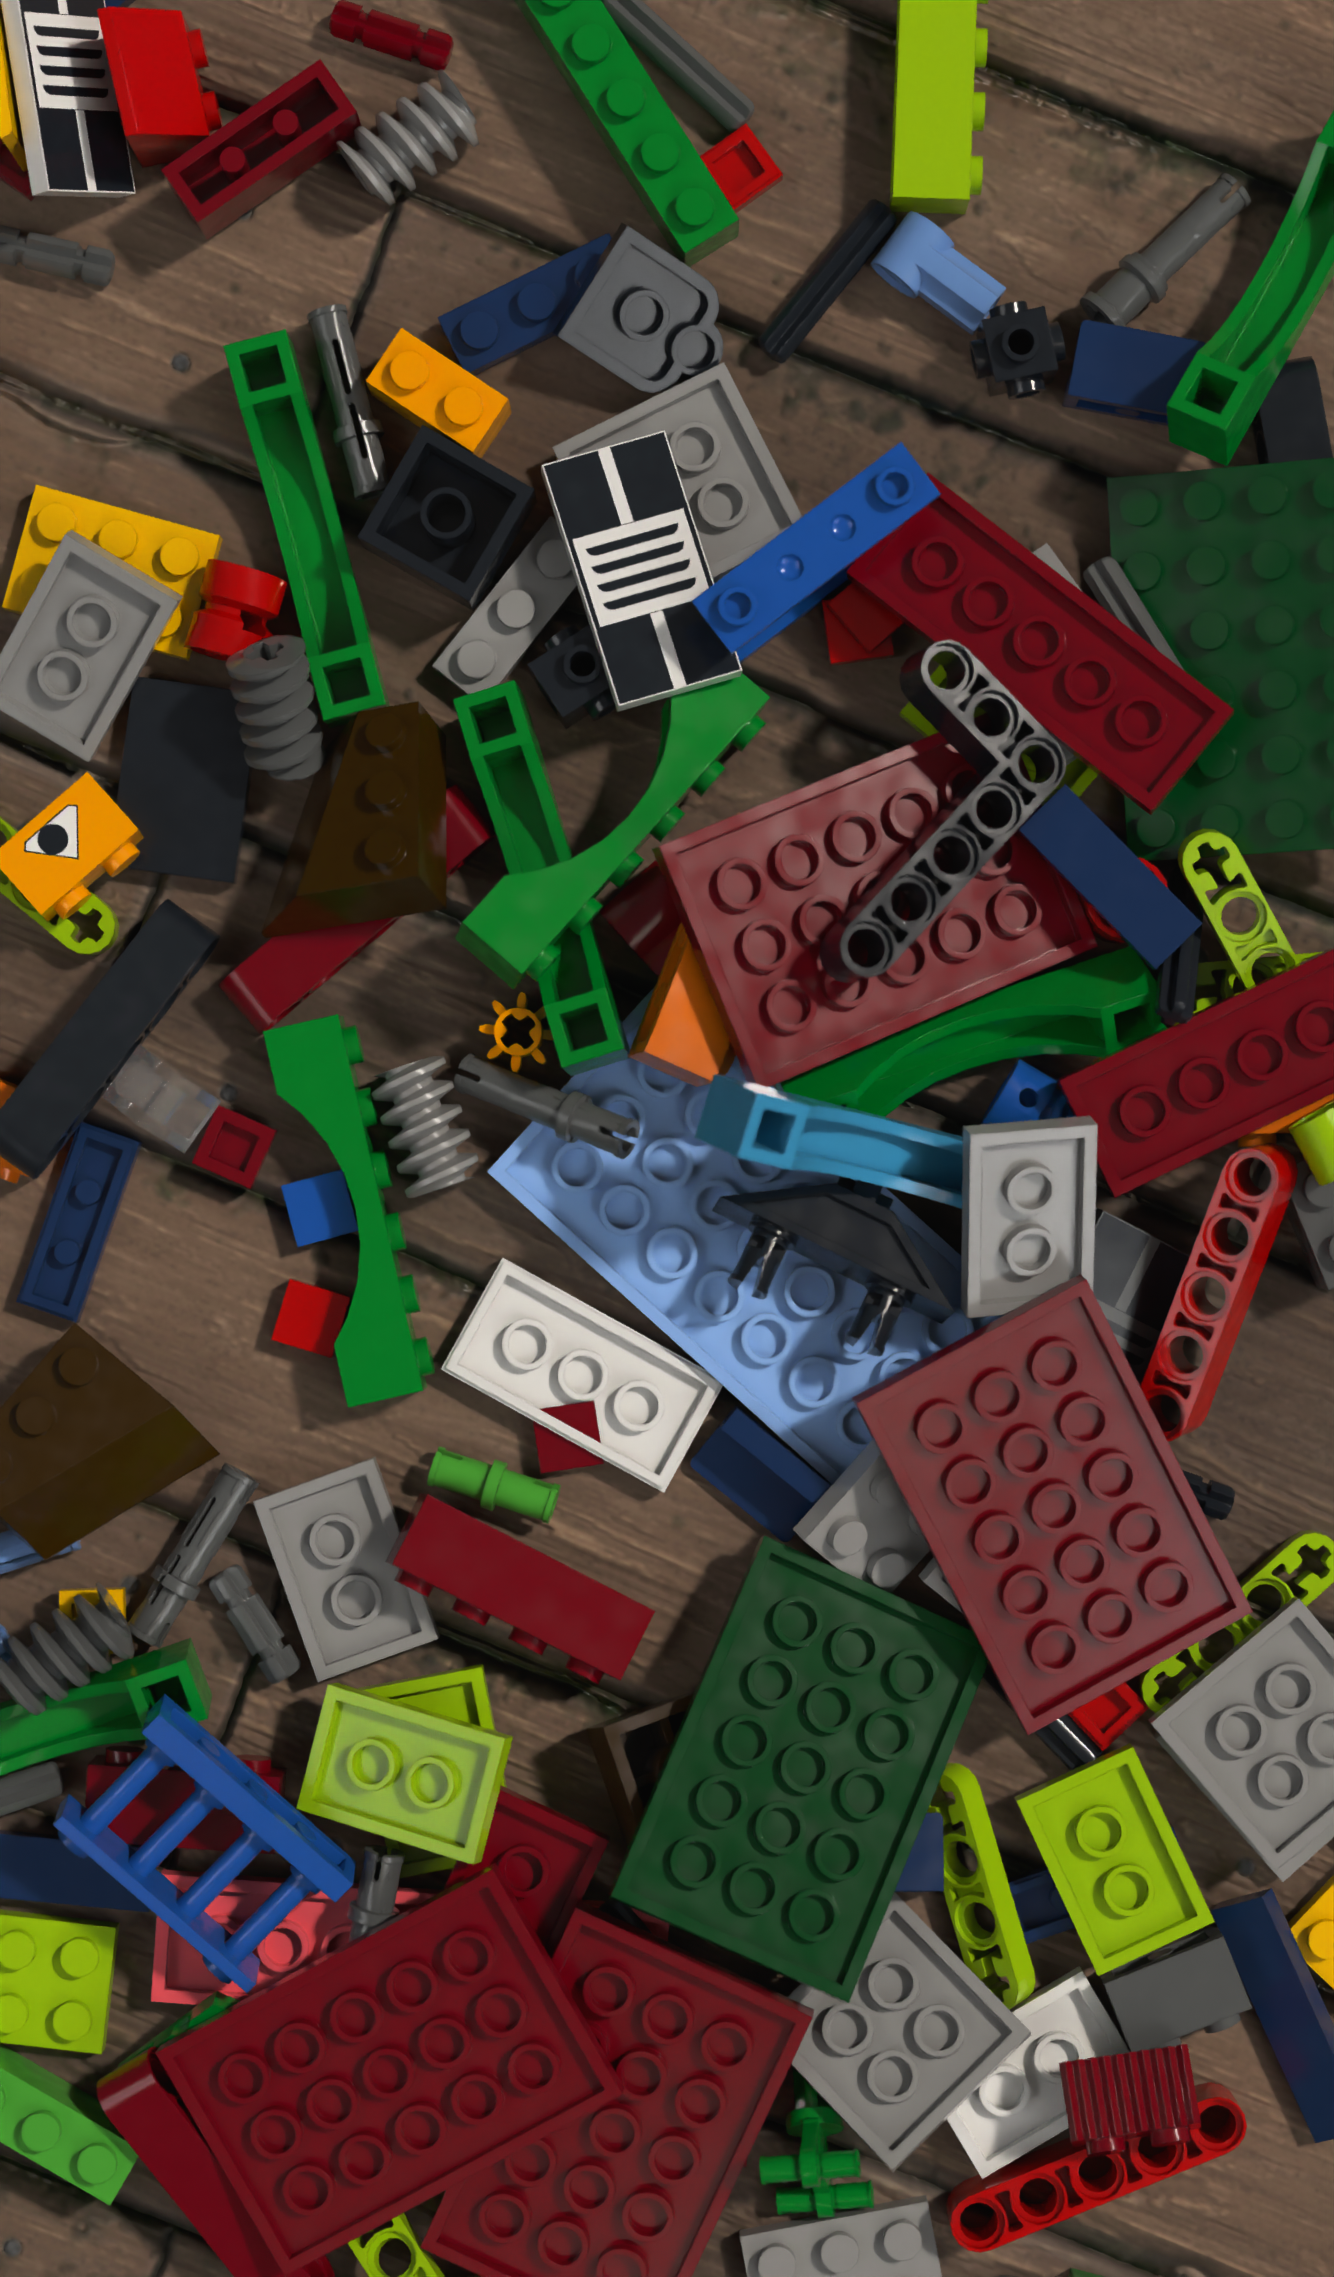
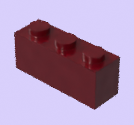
(262, 149)
(166, 1794)

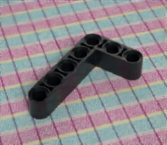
(957, 824)

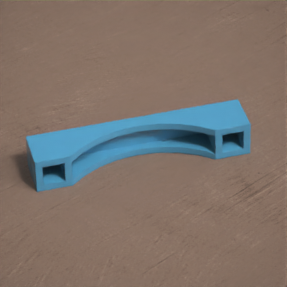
(831, 1139)

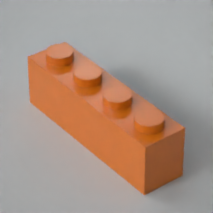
(681, 1023)

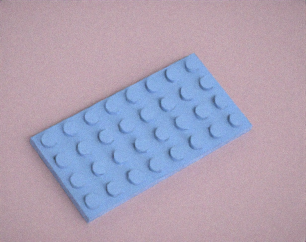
(661, 1245)

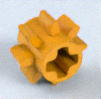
(501, 1031)

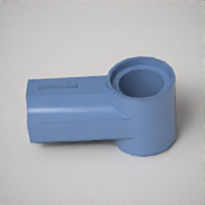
(923, 263)

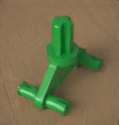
(815, 2165)

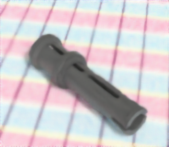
(1145, 275)

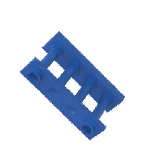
(814, 554)
(219, 1782)

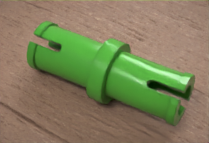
(493, 1485)

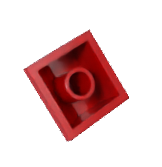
(158, 81)

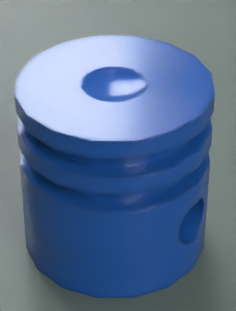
(1026, 1097)

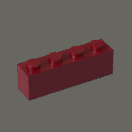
(520, 1587)

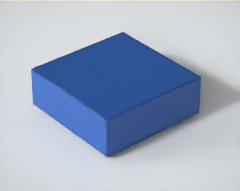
(320, 1208)

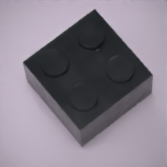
(448, 517)

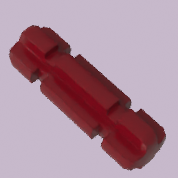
(391, 35)

